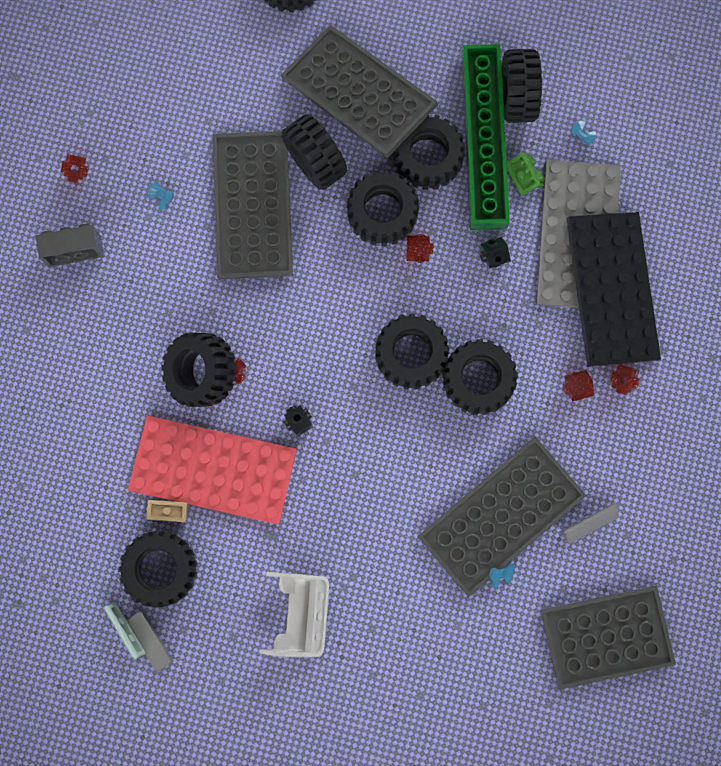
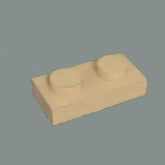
(167, 511)

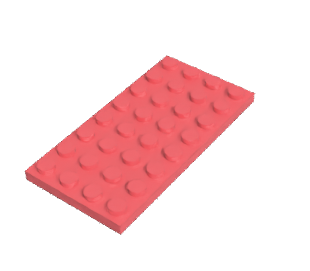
(212, 469)

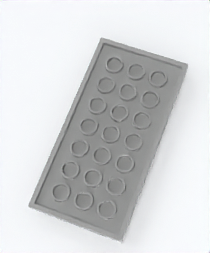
(569, 191)

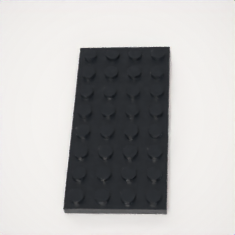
(613, 289)

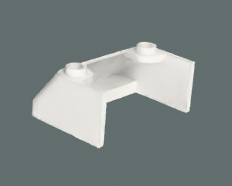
(305, 616)

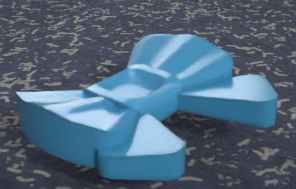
(577, 129)
(156, 190)
(496, 574)

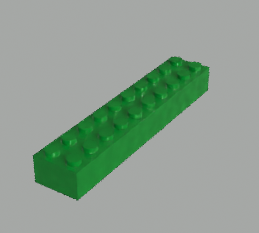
(485, 137)

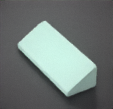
(124, 630)

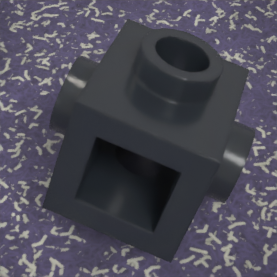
(495, 252)
(301, 426)

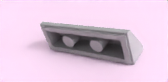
(591, 523)
(150, 641)

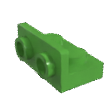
(524, 173)

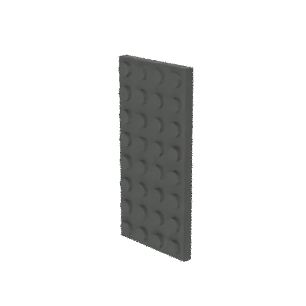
(359, 91)
(252, 205)
(501, 516)

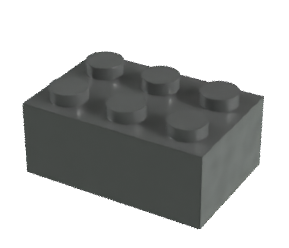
(69, 245)

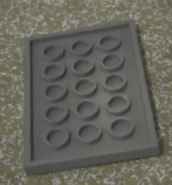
(607, 637)

